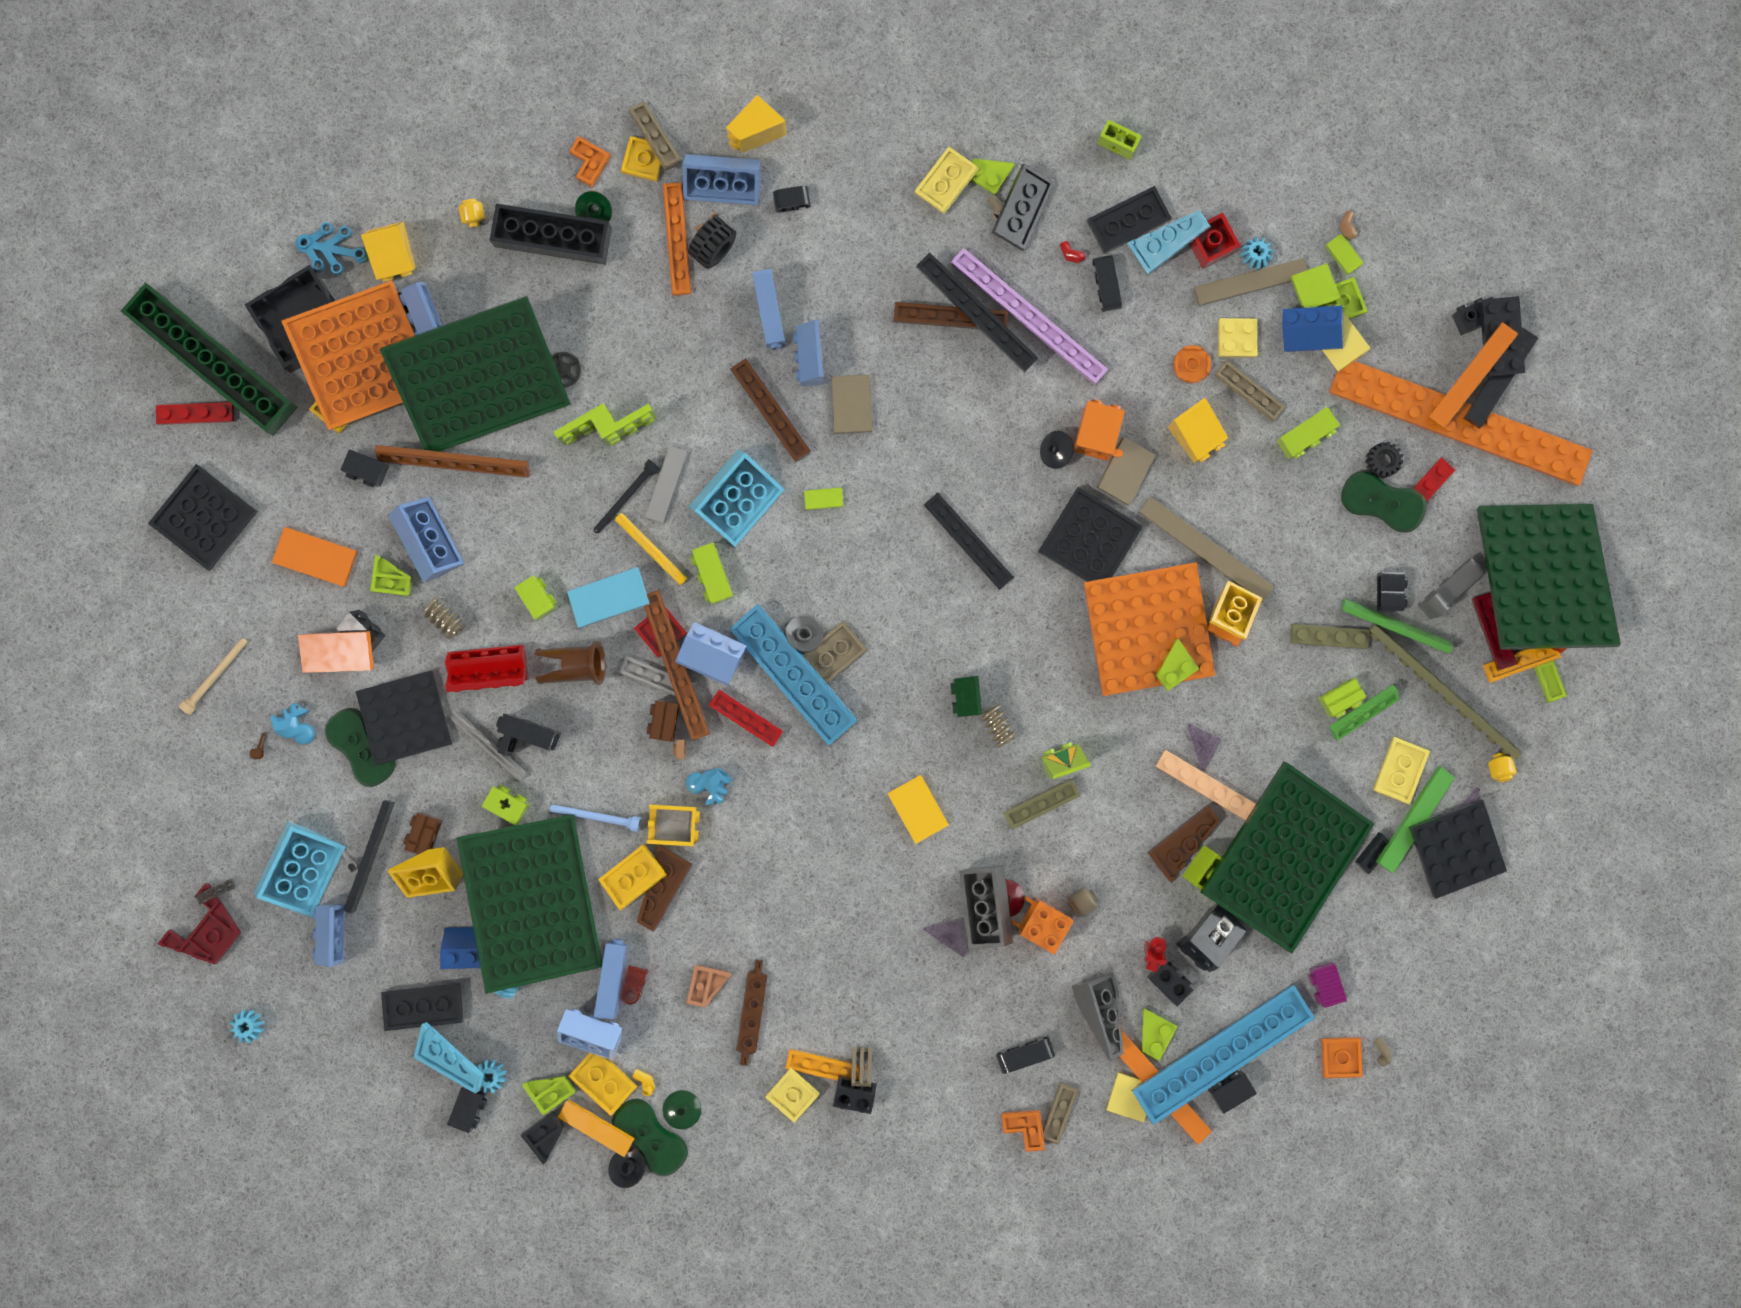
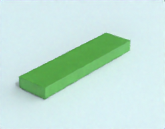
(1364, 713)

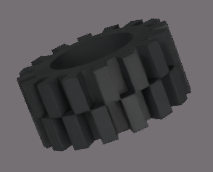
(1394, 455)

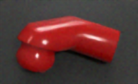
(1071, 255)

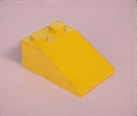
(1235, 610)
(427, 873)

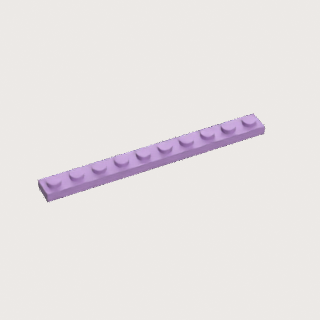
(1029, 316)

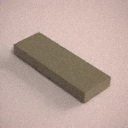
(1059, 1112)

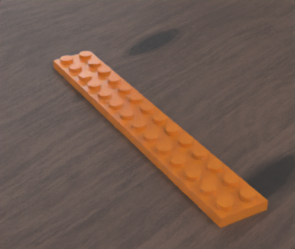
(1496, 436)

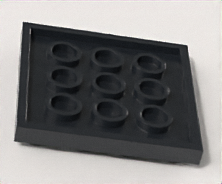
(202, 517)
(1089, 537)
(403, 717)
(1458, 848)

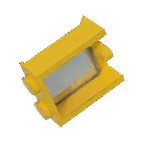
(673, 825)

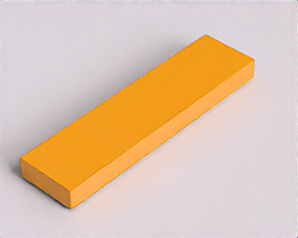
(1526, 659)
(820, 1065)
(596, 1127)

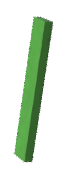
(1396, 626)
(1419, 812)

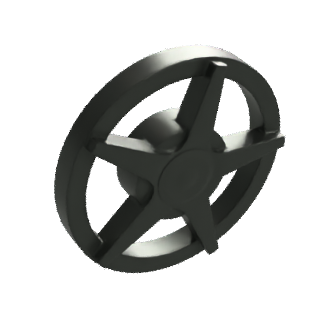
(565, 368)

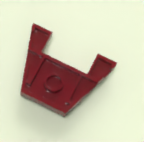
(210, 937)

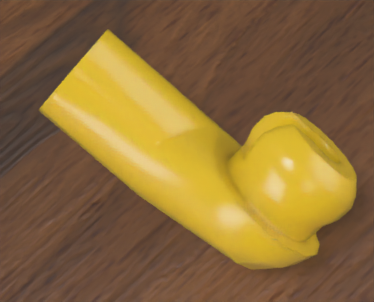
(647, 1082)

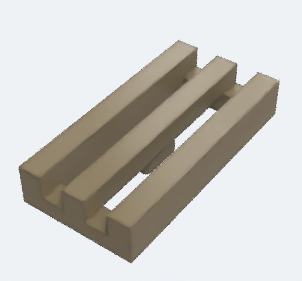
(861, 1051)

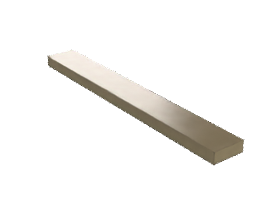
(1205, 549)

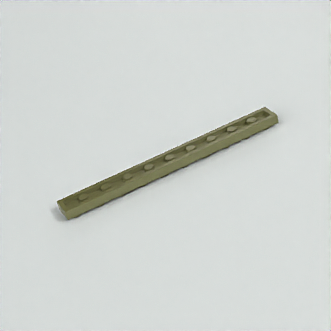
(1450, 696)

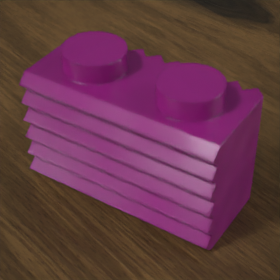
(1327, 985)

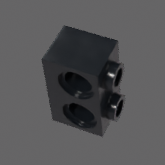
(1167, 986)
(854, 1097)

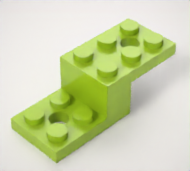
(607, 427)

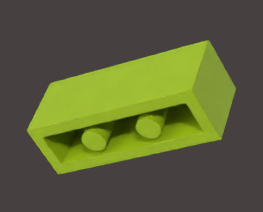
(1308, 433)
(711, 574)

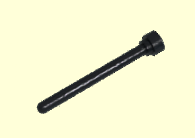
(649, 469)

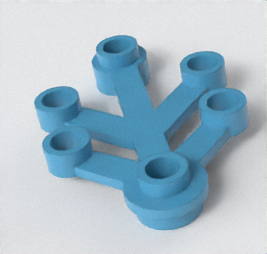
(328, 247)

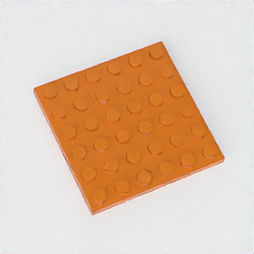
(342, 352)
(1138, 620)

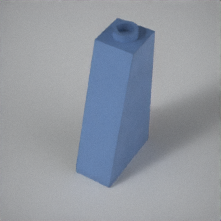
(769, 309)
(611, 980)

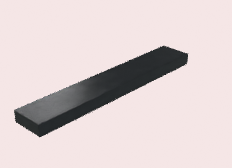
(1495, 388)
(968, 541)
(369, 856)

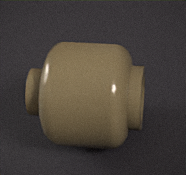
(1083, 902)

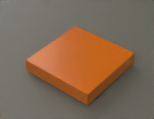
(1341, 1057)

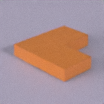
(594, 160)
(1027, 1122)

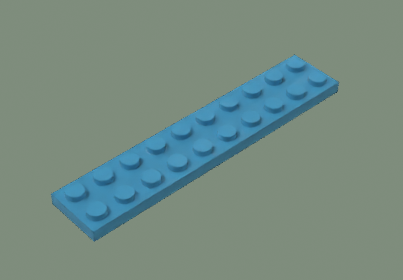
(1222, 1054)

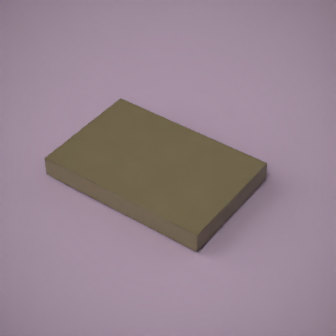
(852, 404)
(1126, 473)
(835, 652)

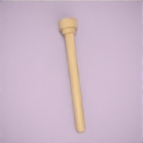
(189, 705)

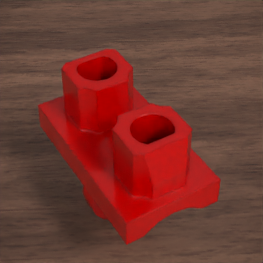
(1155, 953)

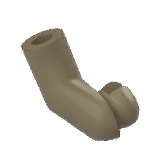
(997, 204)
(1386, 1057)

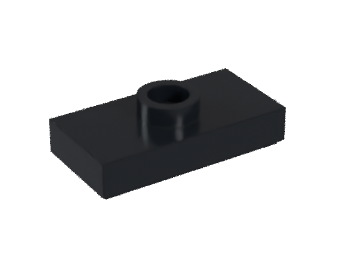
(1369, 856)

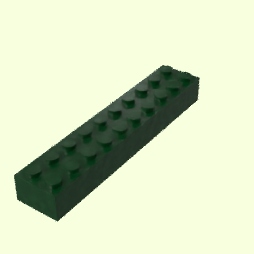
(209, 359)

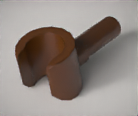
(259, 752)

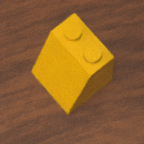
(755, 126)
(389, 251)
(1199, 431)

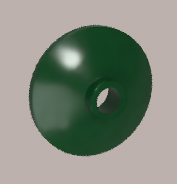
(585, 203)
(685, 1100)

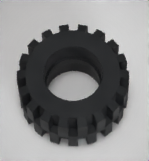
(712, 242)

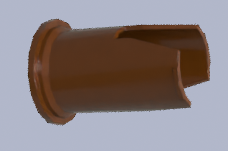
(577, 664)

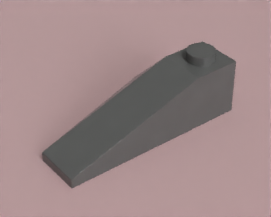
(1099, 1007)

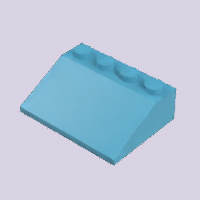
(736, 497)
(299, 869)

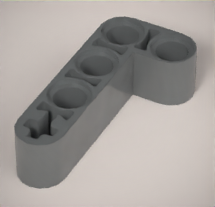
(1438, 600)

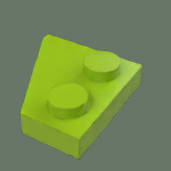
(991, 174)
(389, 578)
(1176, 666)
(1156, 1034)
(549, 1092)

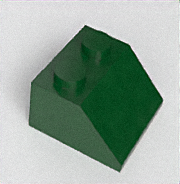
(967, 696)

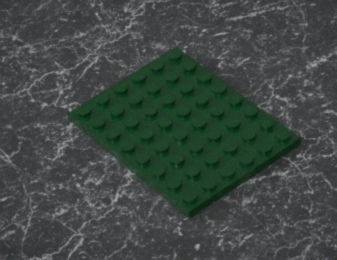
(476, 375)
(1547, 576)
(1287, 857)
(529, 903)

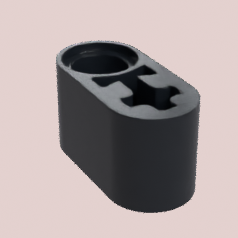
(791, 199)

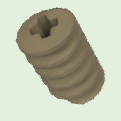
(442, 619)
(998, 726)

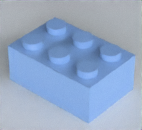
(589, 1034)

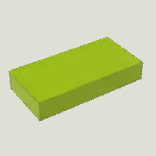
(1344, 254)
(823, 498)
(1550, 681)

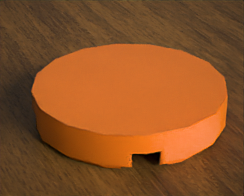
(1192, 364)

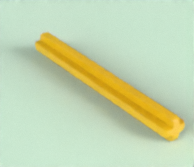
(651, 549)

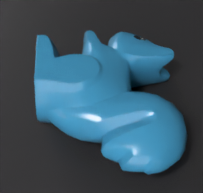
(289, 726)
(712, 781)

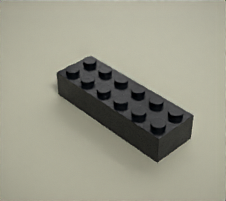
(550, 234)

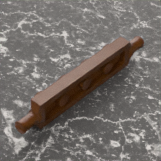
(751, 1012)

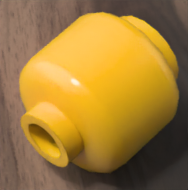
(471, 212)
(1502, 768)

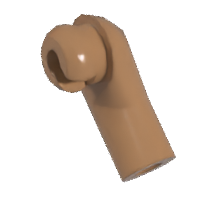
(1346, 227)

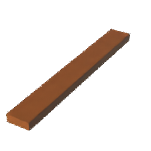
(452, 461)
(677, 673)

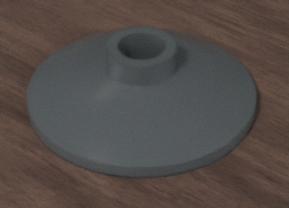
(804, 626)

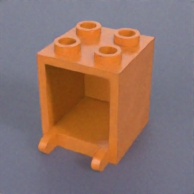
(1099, 430)
(1044, 925)

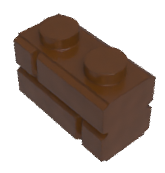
(663, 721)
(423, 833)

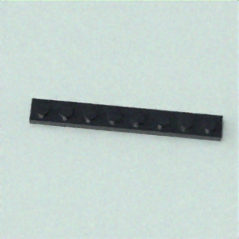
(977, 312)

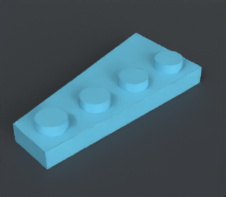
(1162, 244)
(444, 1058)

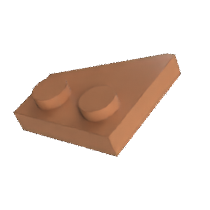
(705, 984)

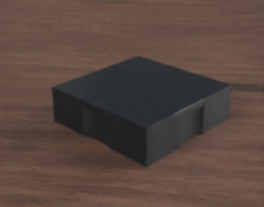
(294, 296)

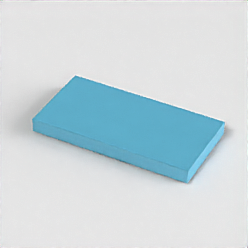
(608, 597)

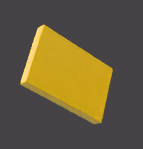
(918, 809)
(632, 877)
(603, 1082)

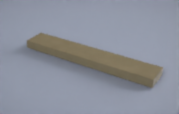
(1248, 282)

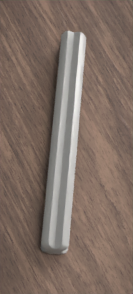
(488, 745)

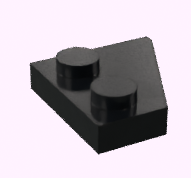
(543, 1135)

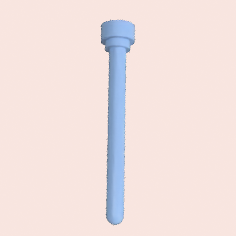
(632, 823)

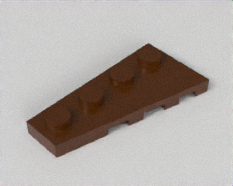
(1178, 847)
(662, 893)

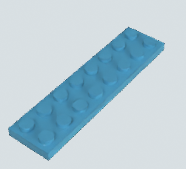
(793, 674)

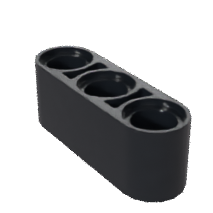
(1108, 283)
(1025, 1056)

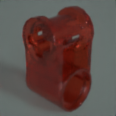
(634, 981)

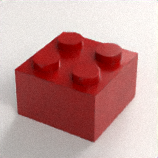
(1215, 242)

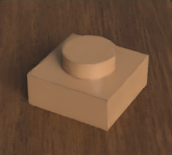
(679, 749)

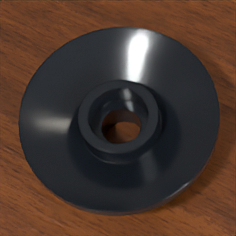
(1063, 449)
(619, 1165)

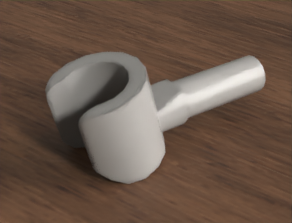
(349, 860)

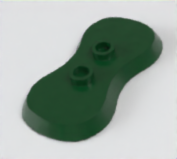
(1397, 507)
(348, 734)
(661, 1149)

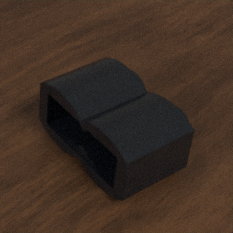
(1391, 591)

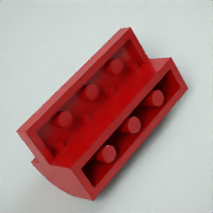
(486, 668)

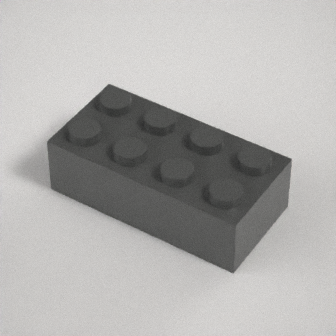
(986, 907)

